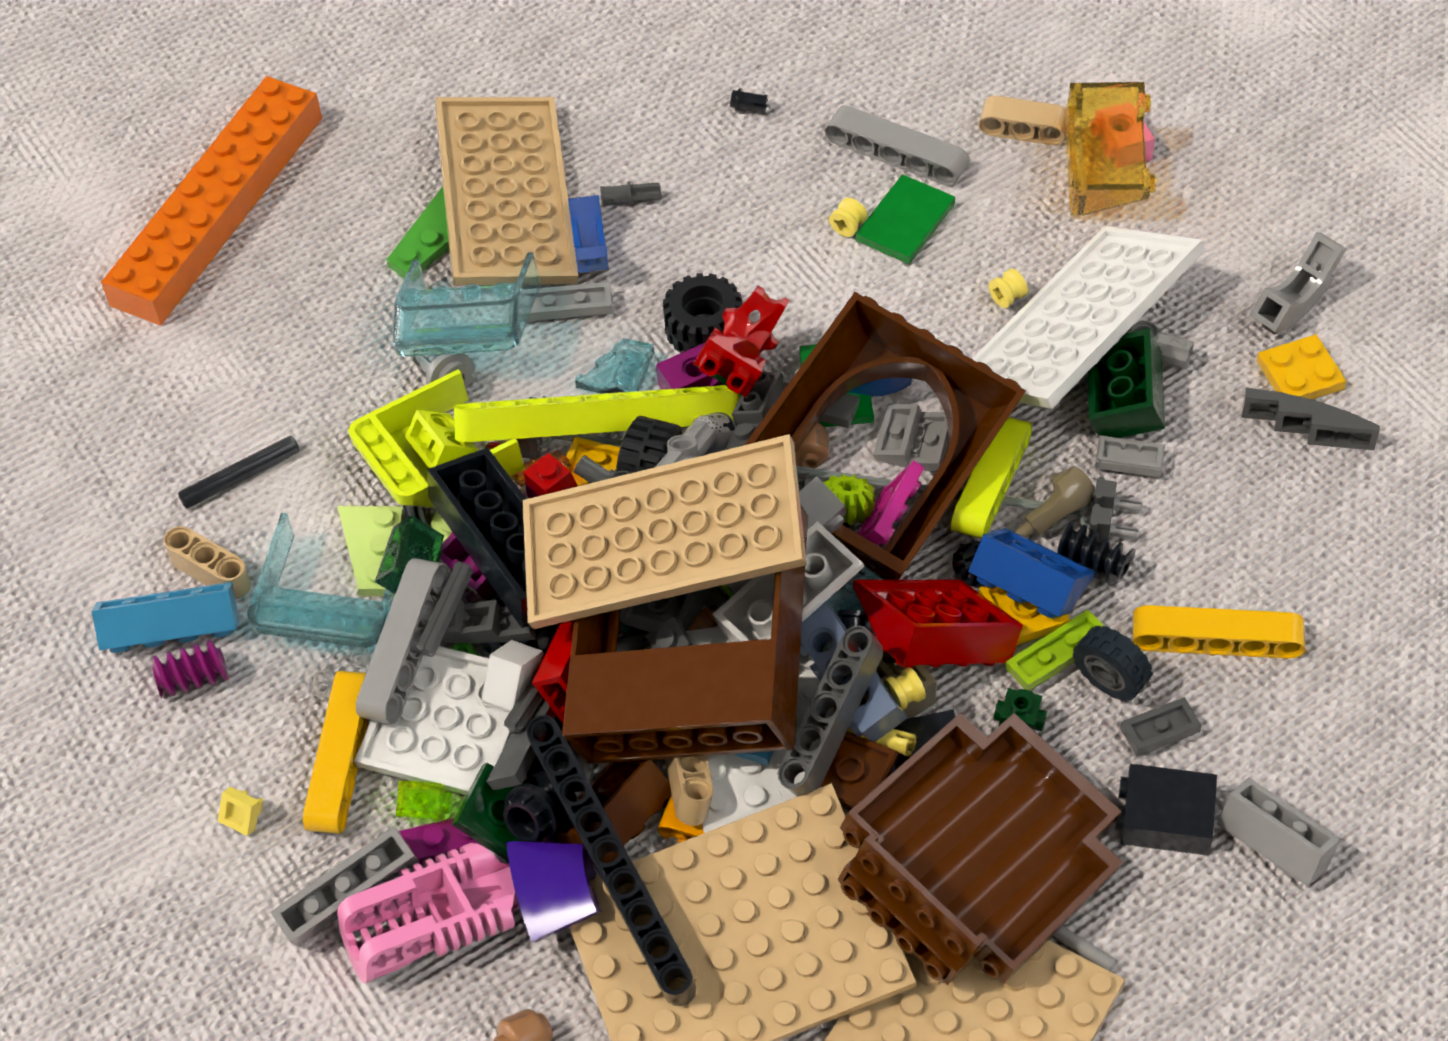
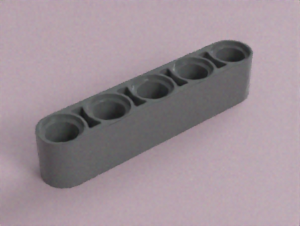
(831, 694)

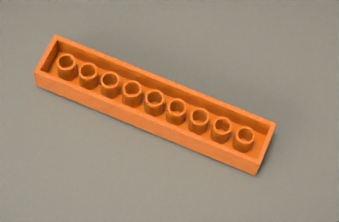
(212, 201)

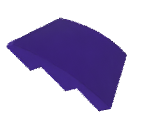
(552, 885)

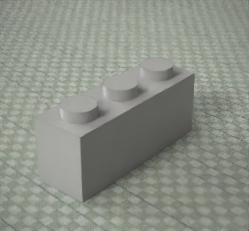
(1278, 831)

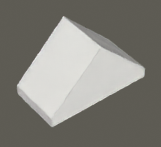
(509, 674)

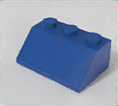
(1030, 572)

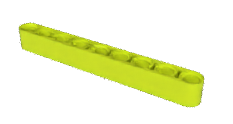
(586, 413)

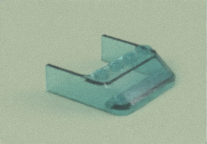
(464, 317)
(311, 614)

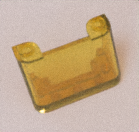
(1106, 146)

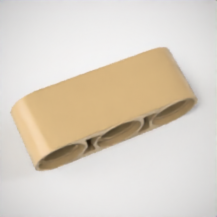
(1023, 120)
(206, 560)
(690, 788)

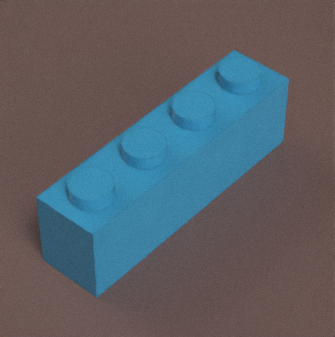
(165, 616)

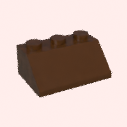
(629, 796)

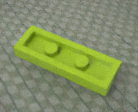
(1051, 652)

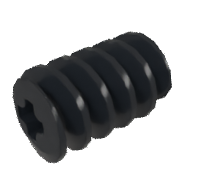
(1095, 555)

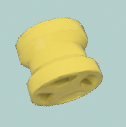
(848, 217)
(1008, 288)
(906, 687)

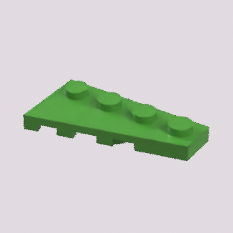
(424, 240)

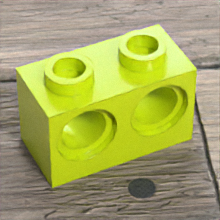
(434, 438)

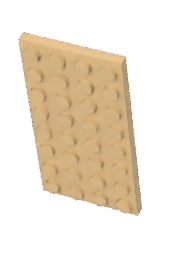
(504, 189)
(663, 532)

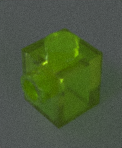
(422, 801)

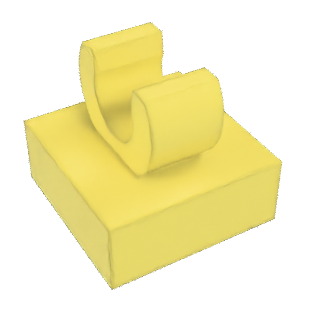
(239, 810)

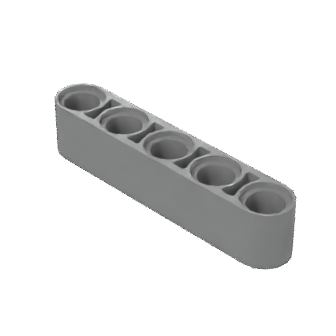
(897, 145)
(395, 655)

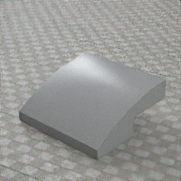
(912, 435)

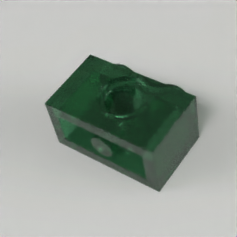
(407, 541)

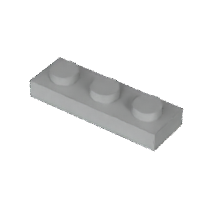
(572, 301)

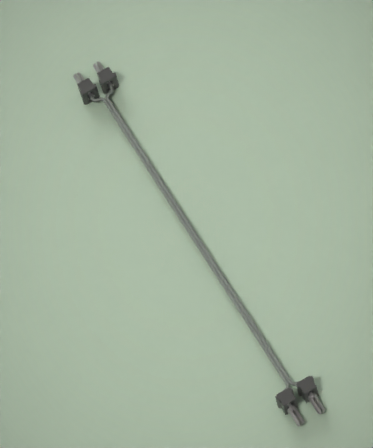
(1102, 510)

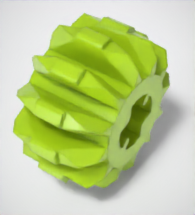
(855, 495)

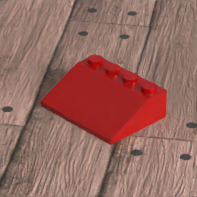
(937, 622)

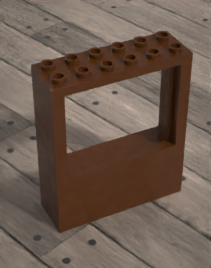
(686, 696)

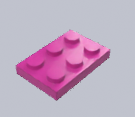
(891, 505)

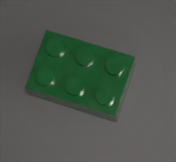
(1128, 387)

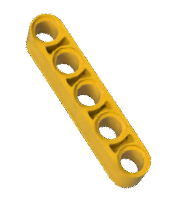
(1219, 631)
(334, 766)

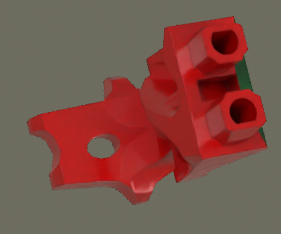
(735, 354)

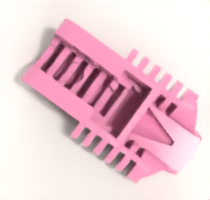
(436, 909)

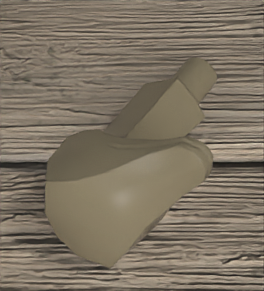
(1070, 493)

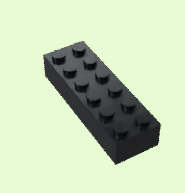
(487, 519)

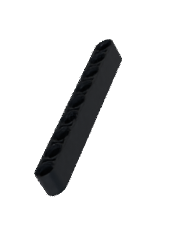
(614, 873)

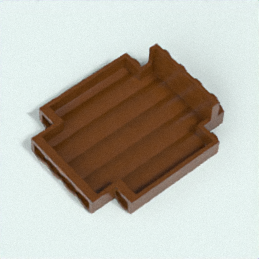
(978, 848)

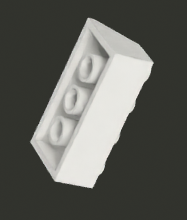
(828, 568)

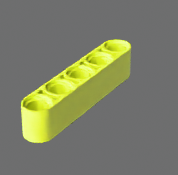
(991, 479)

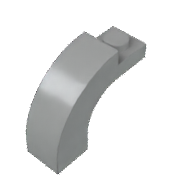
(1292, 299)

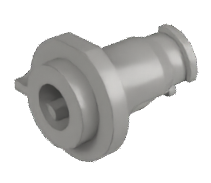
(446, 364)

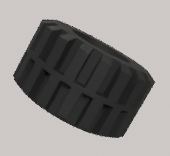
(697, 297)
(645, 444)

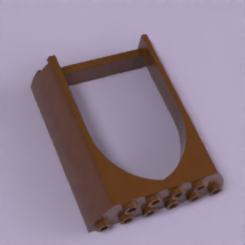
(874, 345)

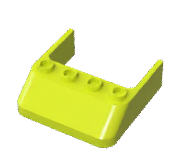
(398, 466)

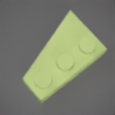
(366, 537)

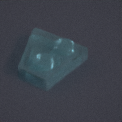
(620, 368)

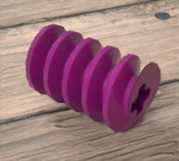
(189, 669)

